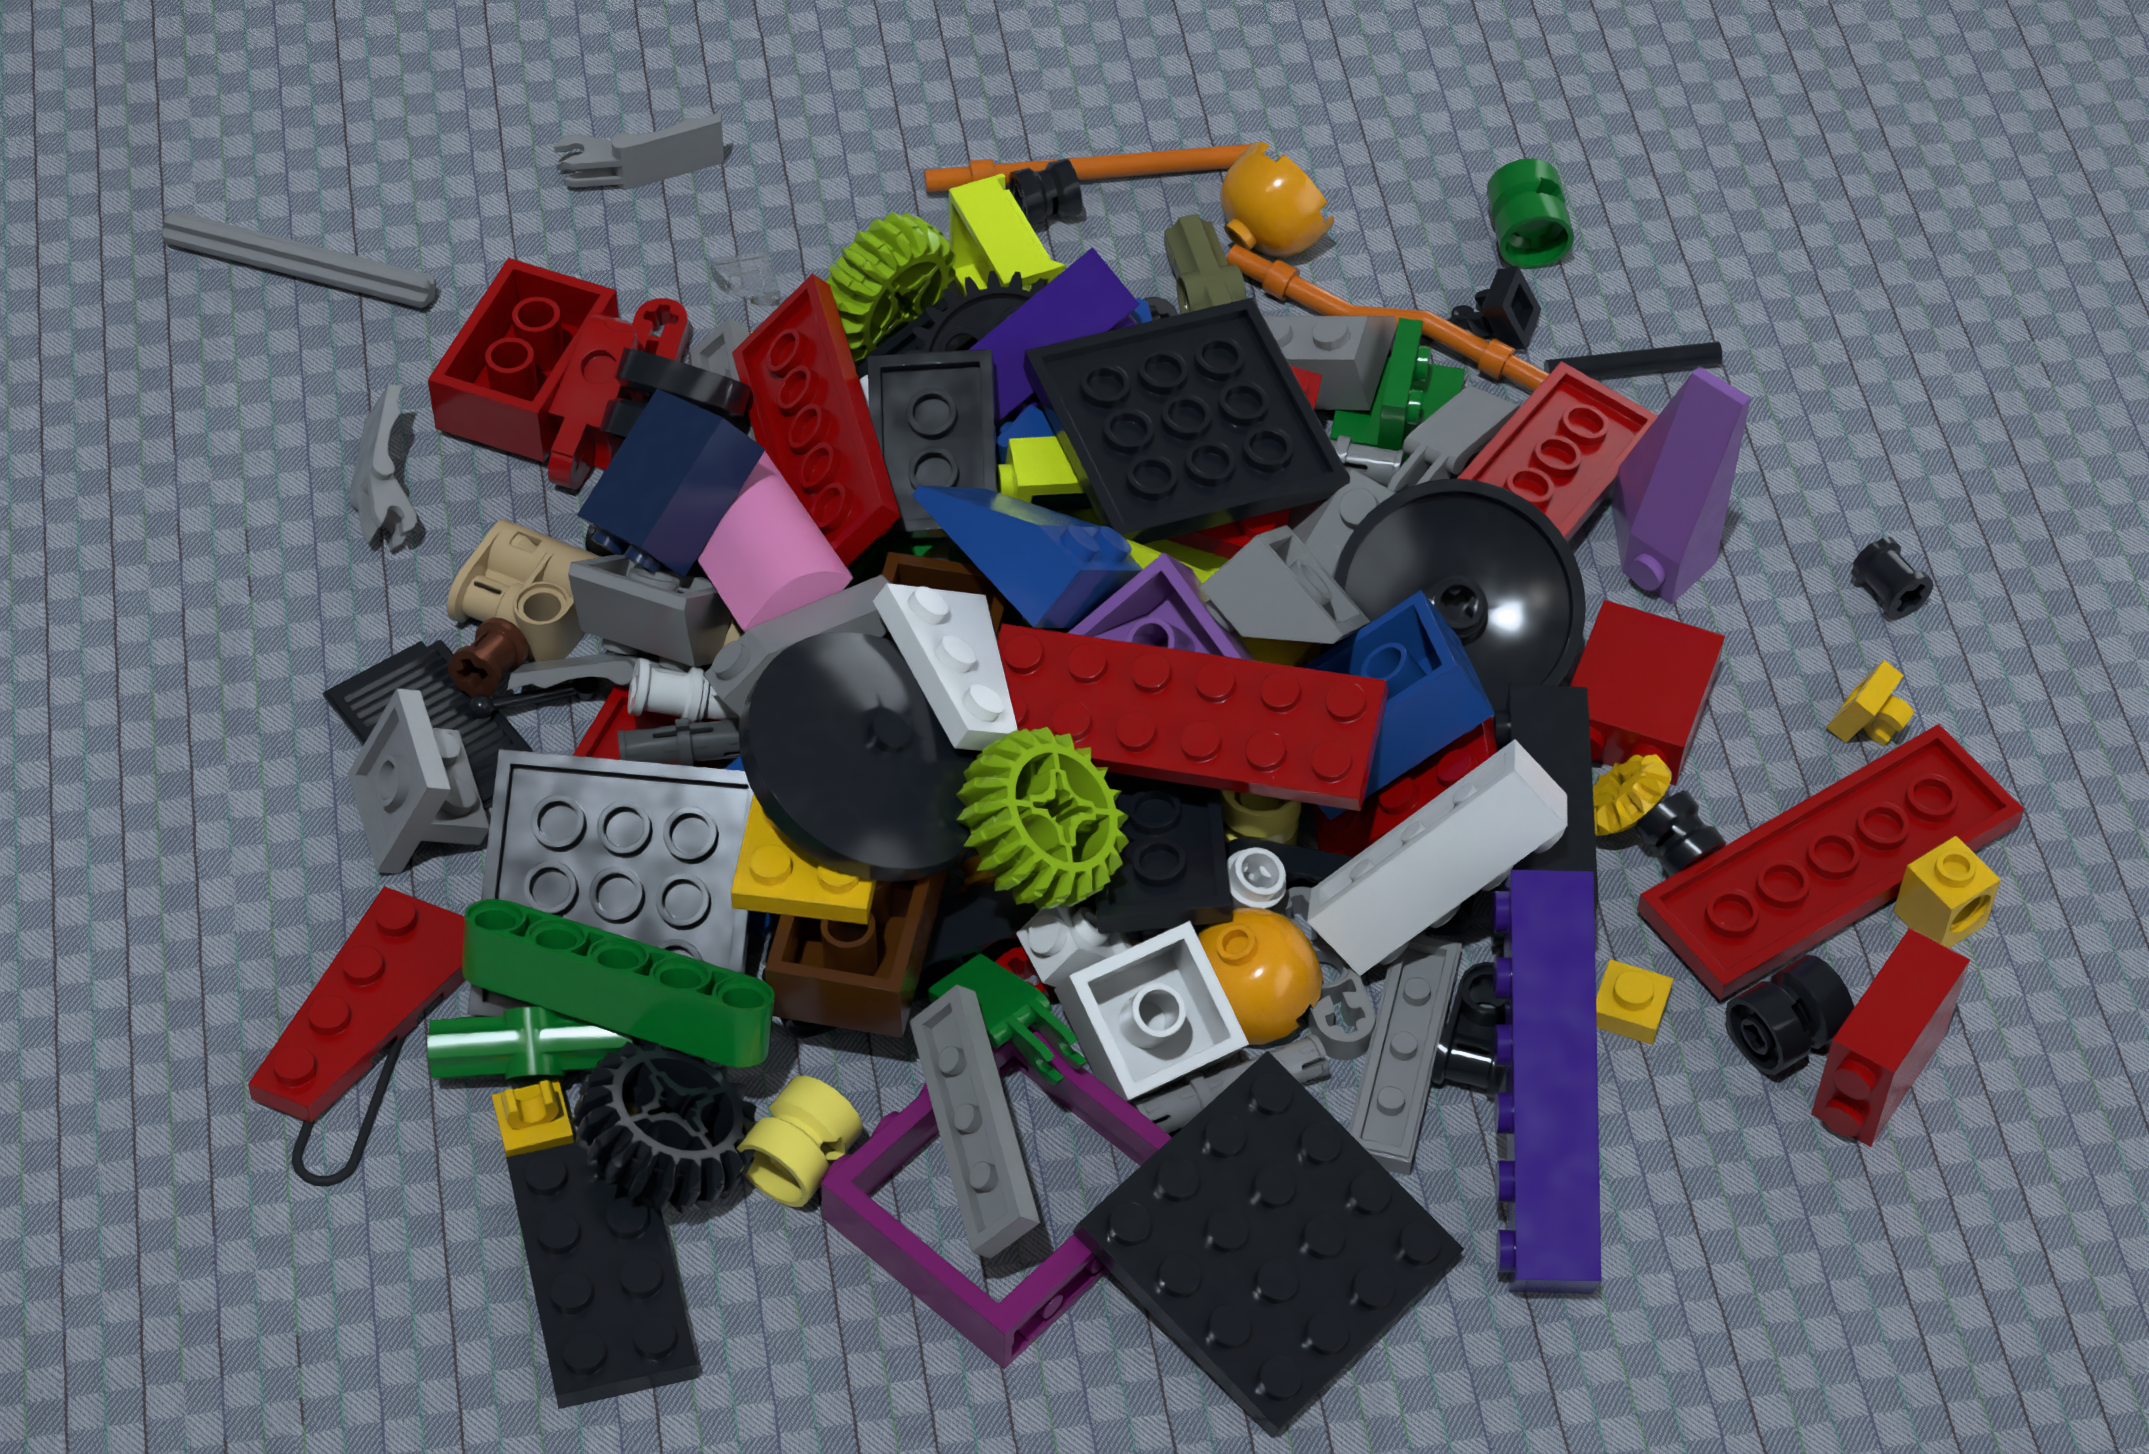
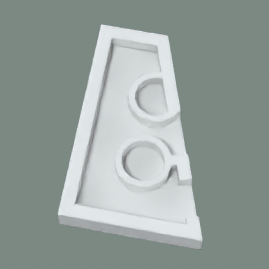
(954, 659)

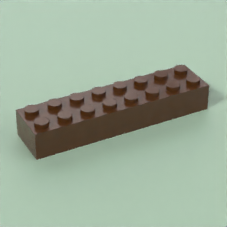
(870, 972)

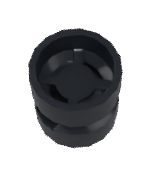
(1789, 1015)

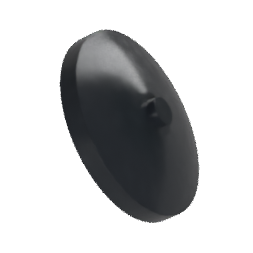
(1485, 566)
(854, 759)

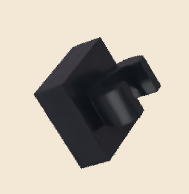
(1506, 309)

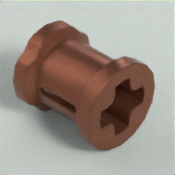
(496, 649)

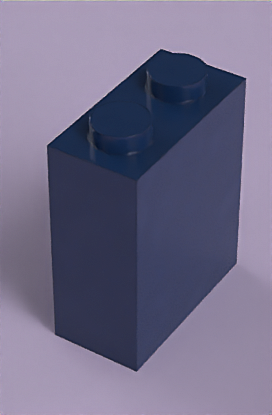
(669, 484)

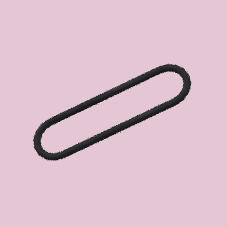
(363, 1134)

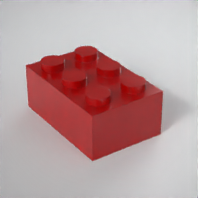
(513, 356)

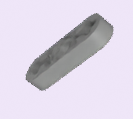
(1347, 989)

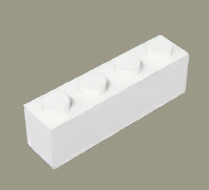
(1439, 859)

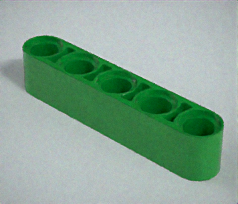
(617, 982)

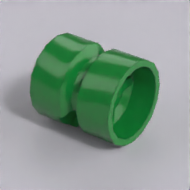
(1530, 213)

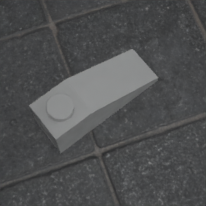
(744, 660)

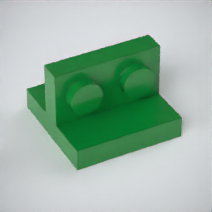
(1404, 396)

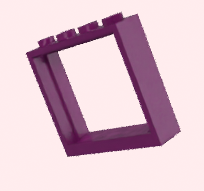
(1013, 1324)

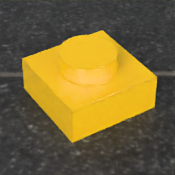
(1632, 1001)

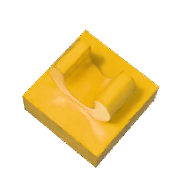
(1873, 707)
(532, 1118)

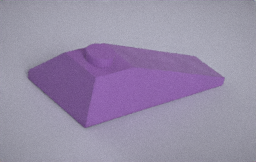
(1678, 486)
(1163, 610)

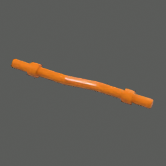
(1284, 281)

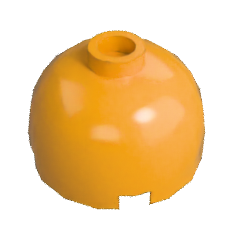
(1272, 205)
(1264, 971)

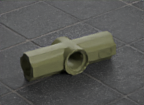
(1201, 266)

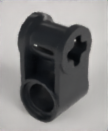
(1468, 1037)

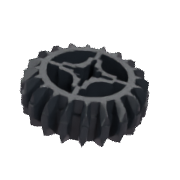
(664, 1126)

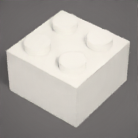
(1151, 1014)

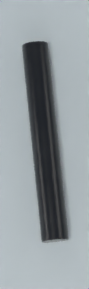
(1643, 360)

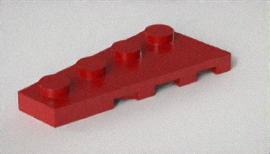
(369, 994)

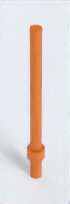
(1094, 166)

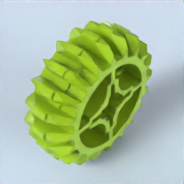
(889, 279)
(1042, 818)

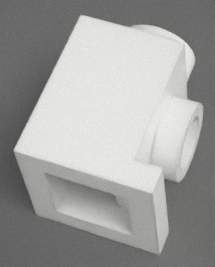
(1066, 942)

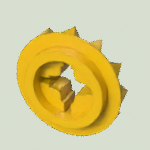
(1629, 793)

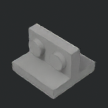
(414, 785)

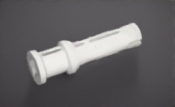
(675, 694)

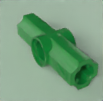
(520, 1045)

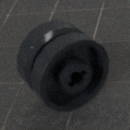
(647, 372)

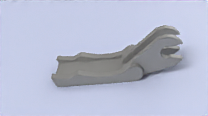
(643, 158)
(1451, 437)
(373, 484)
(612, 665)

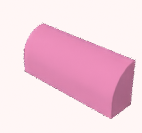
(770, 552)

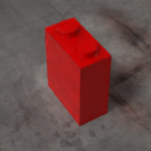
(1646, 684)
(1889, 1037)

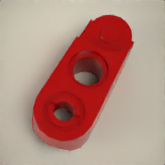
(583, 400)

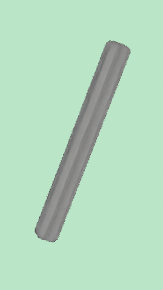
(299, 259)

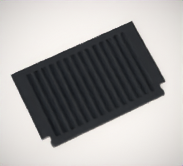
(422, 668)

